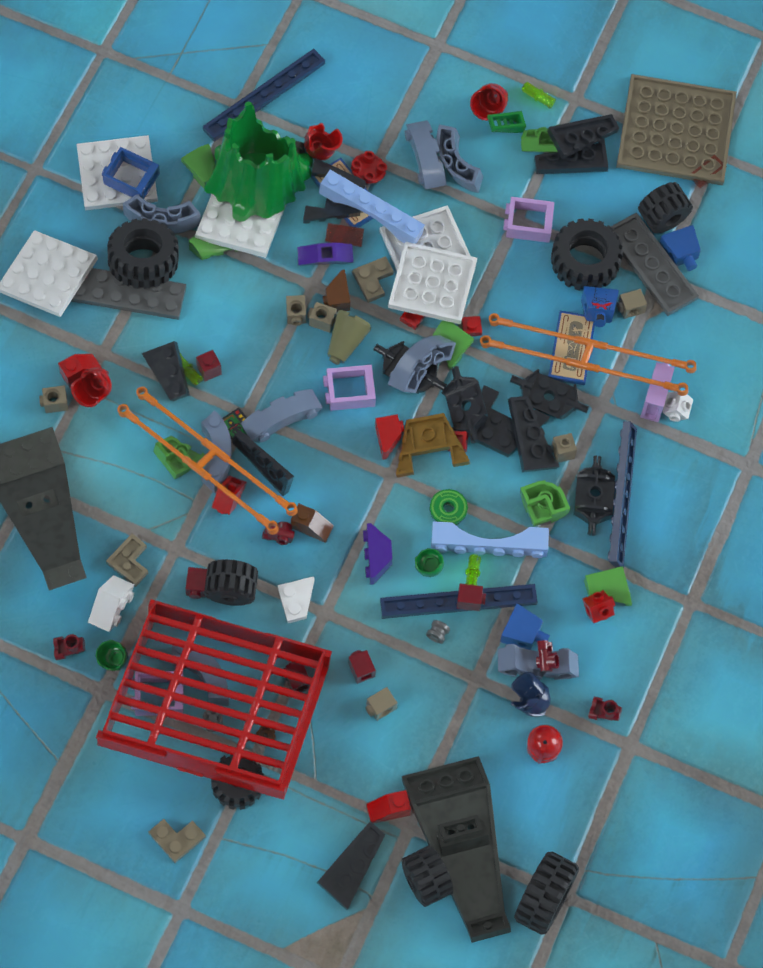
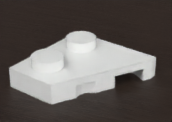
(296, 598)

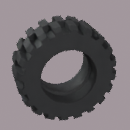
(590, 234)
(143, 271)
(546, 892)

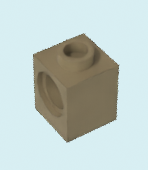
(296, 303)
(632, 303)
(325, 324)
(54, 392)
(564, 447)
(381, 704)

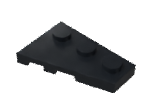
(168, 369)

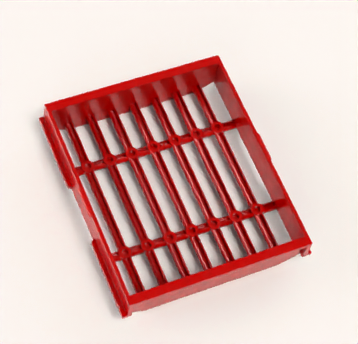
(233, 634)

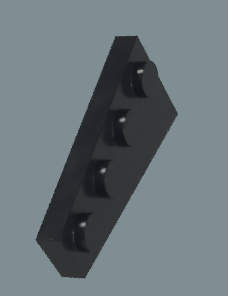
(577, 135)
(586, 160)
(530, 440)
(264, 463)
(349, 869)

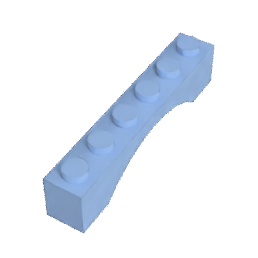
(346, 192)
(530, 542)

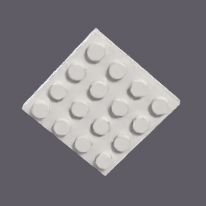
(97, 155)
(439, 233)
(249, 236)
(47, 273)
(432, 282)

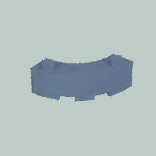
(425, 151)
(460, 171)
(177, 218)
(415, 361)
(281, 413)
(217, 432)
(517, 660)
(206, 678)

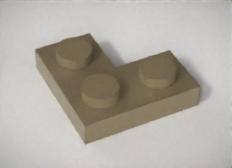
(369, 276)
(125, 562)
(176, 844)

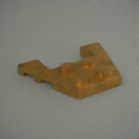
(426, 436)

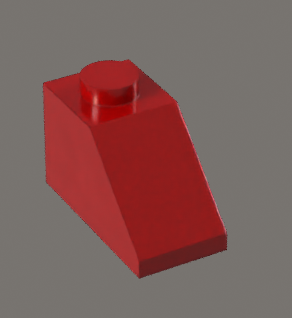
(73, 366)
(388, 433)
(223, 502)
(389, 807)

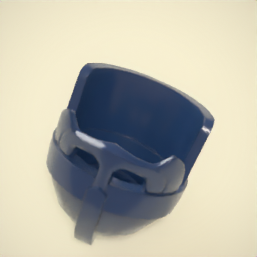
(533, 695)

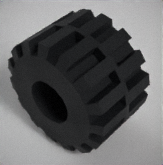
(665, 207)
(231, 582)
(234, 795)
(427, 875)

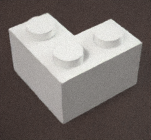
(109, 602)

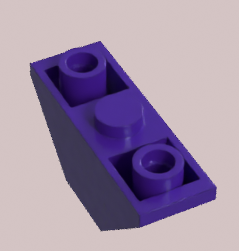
(325, 254)
(377, 553)

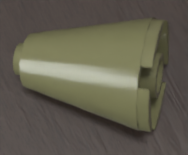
(346, 336)

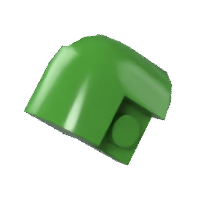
(544, 502)

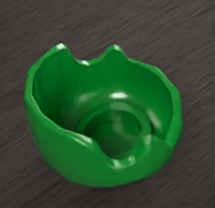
(429, 562)
(111, 655)

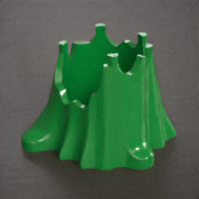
(257, 168)

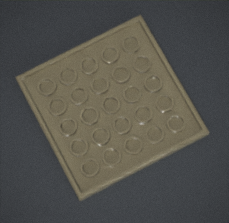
(676, 129)

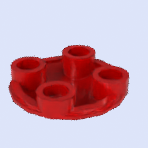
(368, 167)

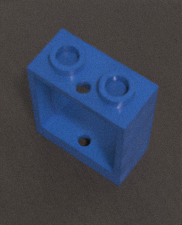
(152, 172)

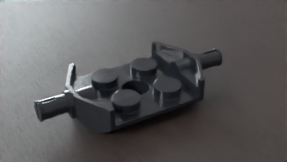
(393, 355)
(538, 385)
(457, 394)
(590, 508)

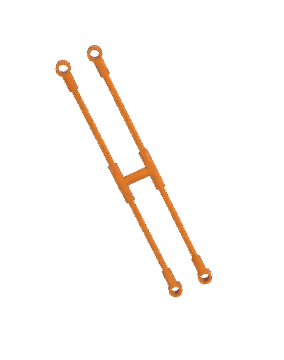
(590, 344)
(214, 451)

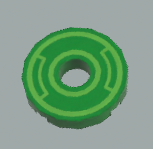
(450, 497)

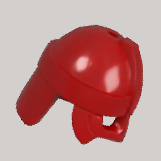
(489, 100)
(320, 143)
(91, 387)
(544, 752)

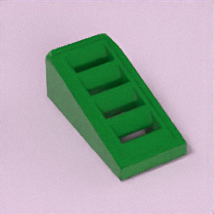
(516, 116)

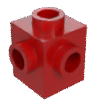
(599, 606)

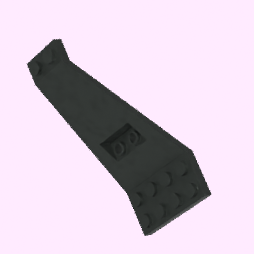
(28, 472)
(459, 823)

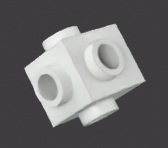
(677, 406)

